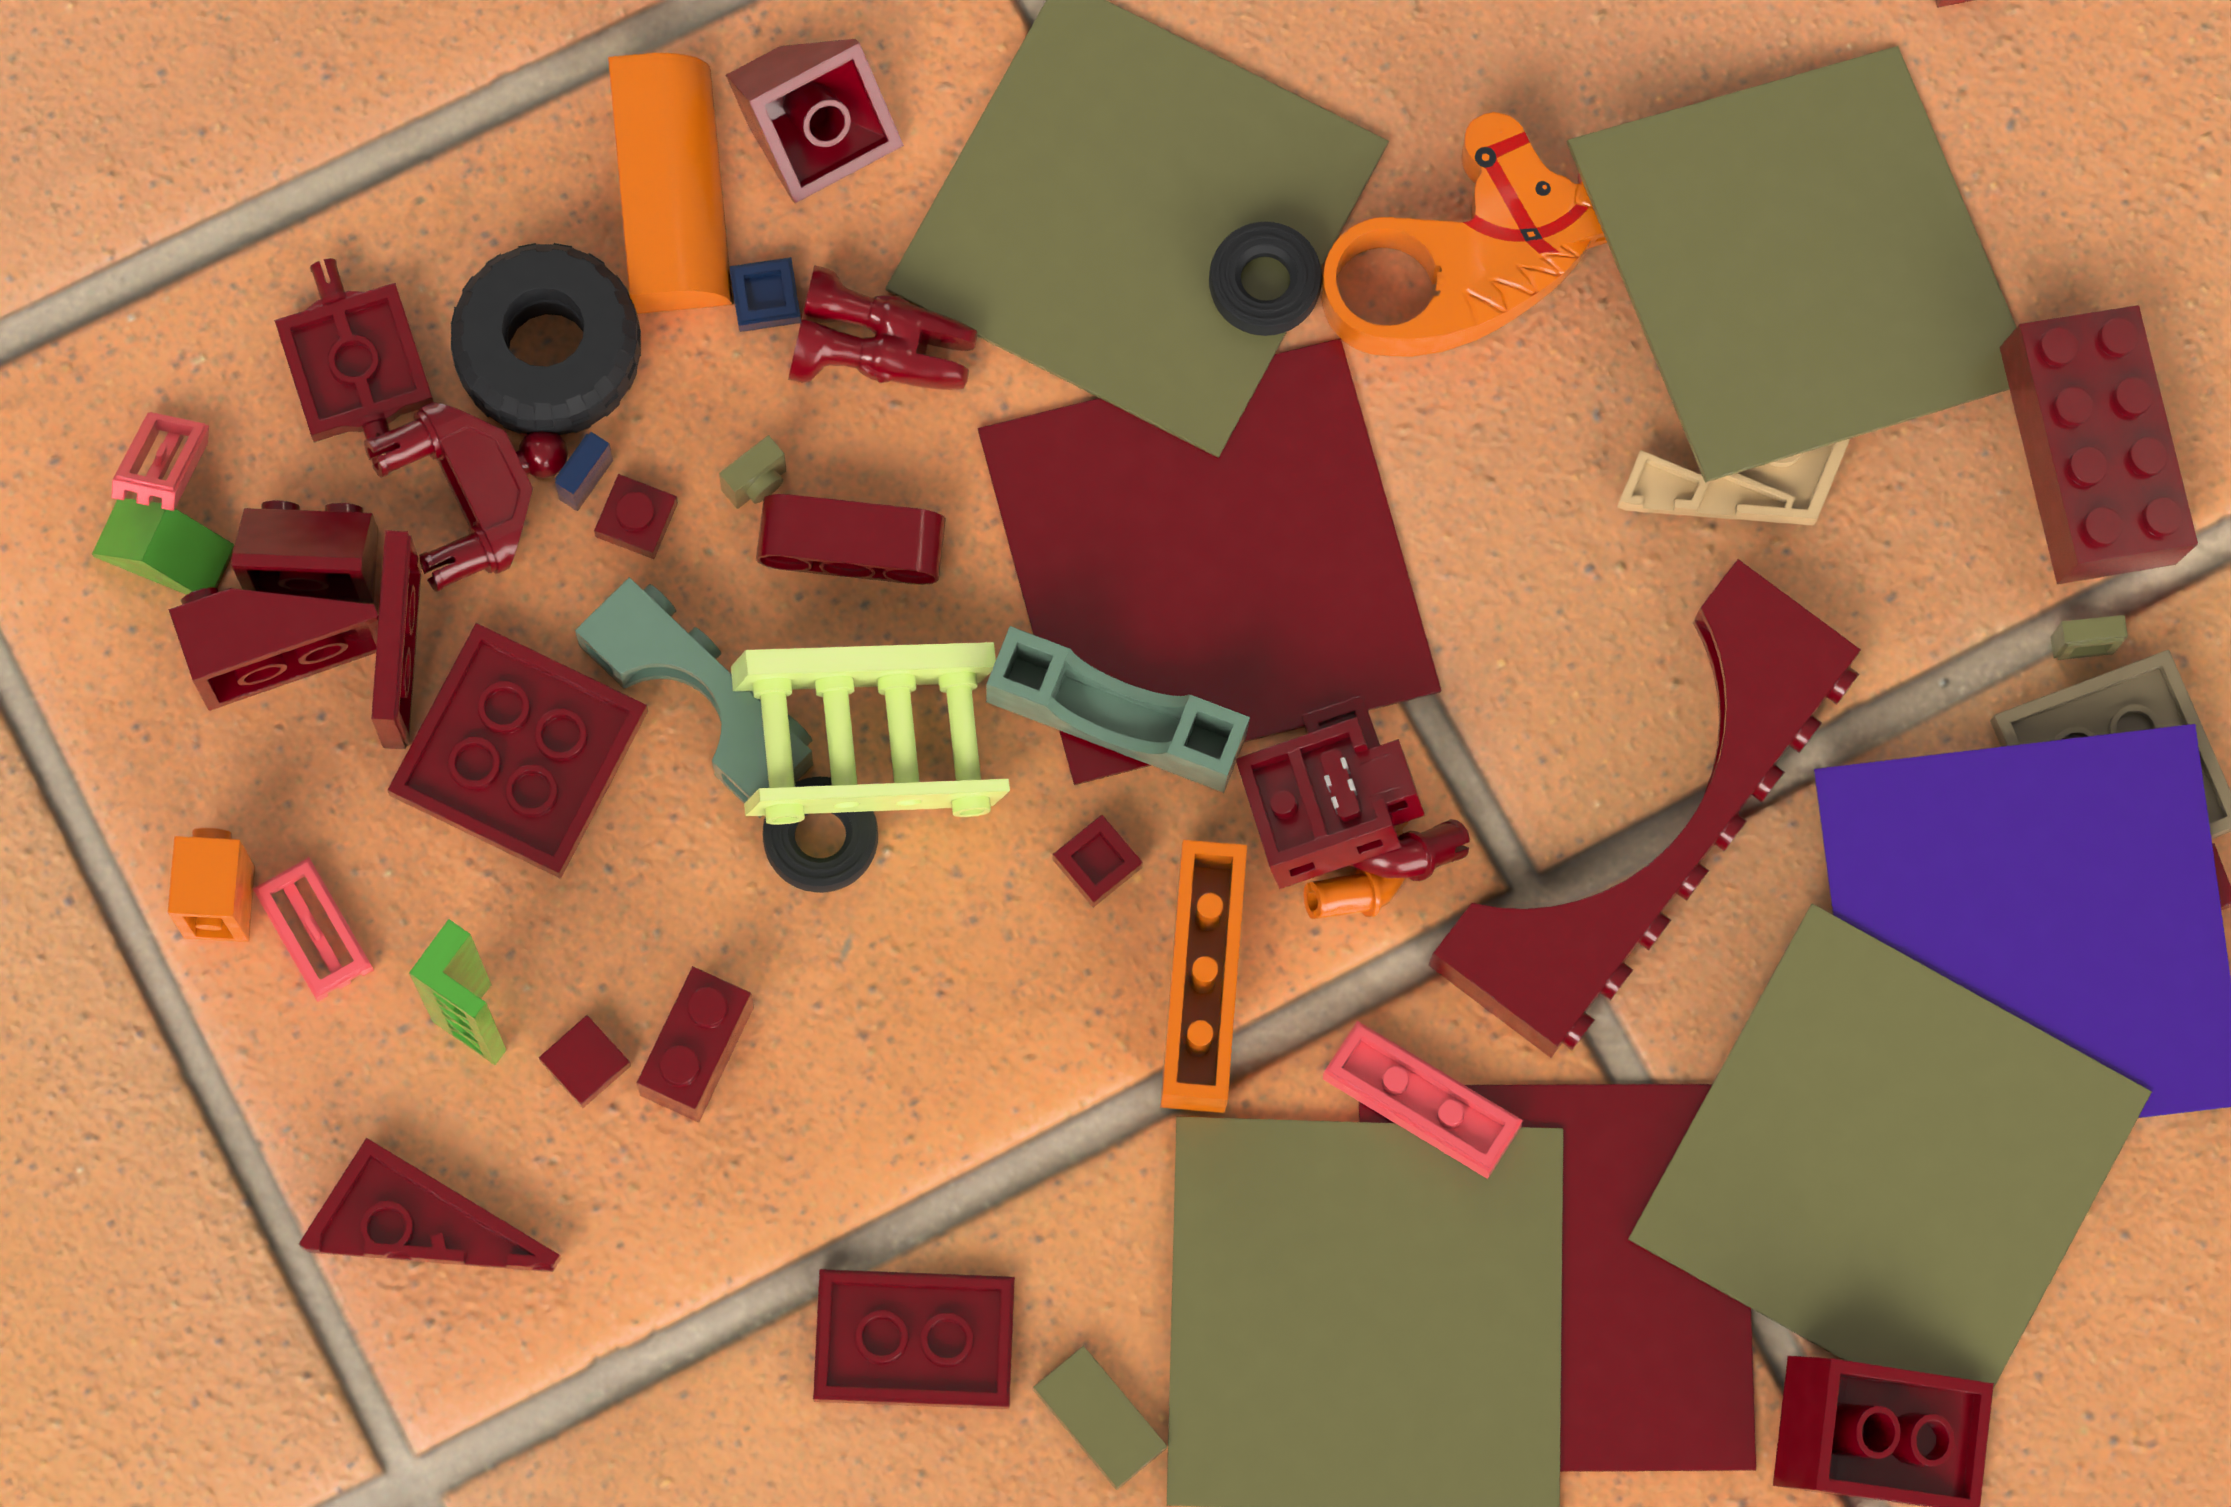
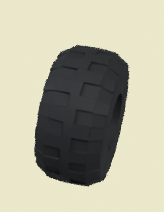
(529, 285)

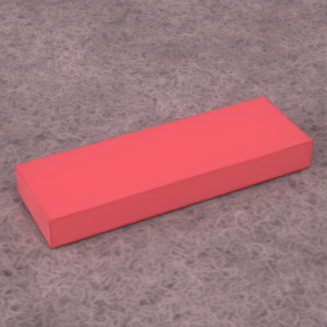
(1422, 1099)

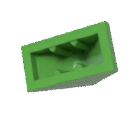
(163, 546)

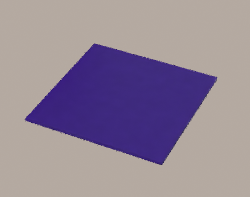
(2057, 889)

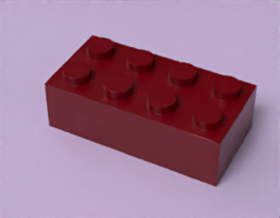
(2098, 444)

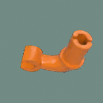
(1351, 893)

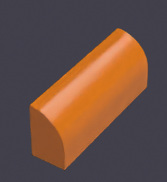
(670, 182)

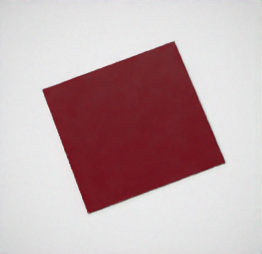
(1211, 576)
(1647, 1351)

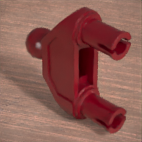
(483, 476)

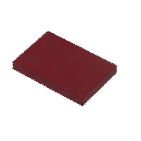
(396, 640)
(914, 1339)

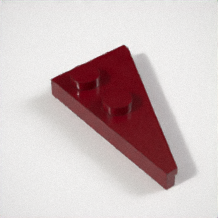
(403, 1214)

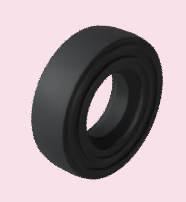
(1271, 241)
(827, 873)

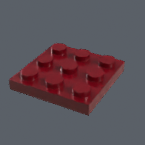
(518, 750)

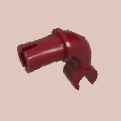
(1421, 852)

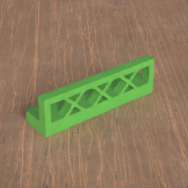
(451, 987)

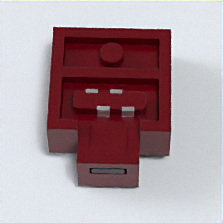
(1328, 800)

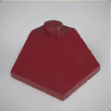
(815, 113)

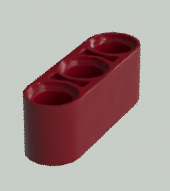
(850, 539)

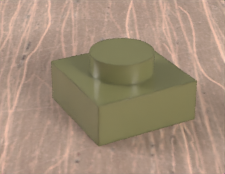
(754, 473)

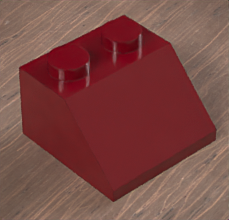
(307, 551)

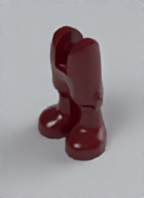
(899, 341)

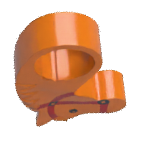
(1512, 253)

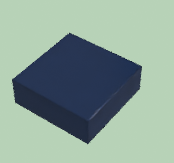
(765, 294)
(583, 470)

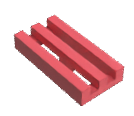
(152, 485)
(339, 975)

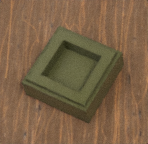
(2088, 637)

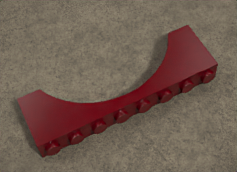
(1552, 962)

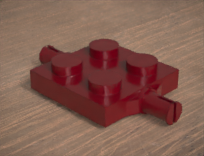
(353, 359)

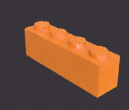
(1203, 976)

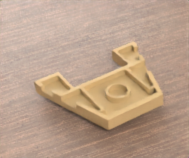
(1774, 492)

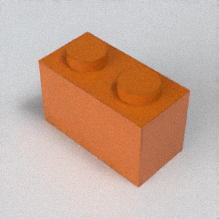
(211, 886)

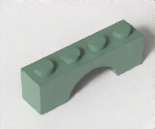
(641, 642)
(1155, 728)

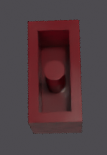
(695, 1044)

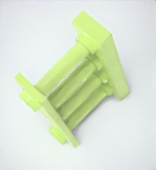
(896, 673)

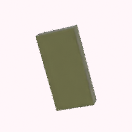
(1100, 1417)

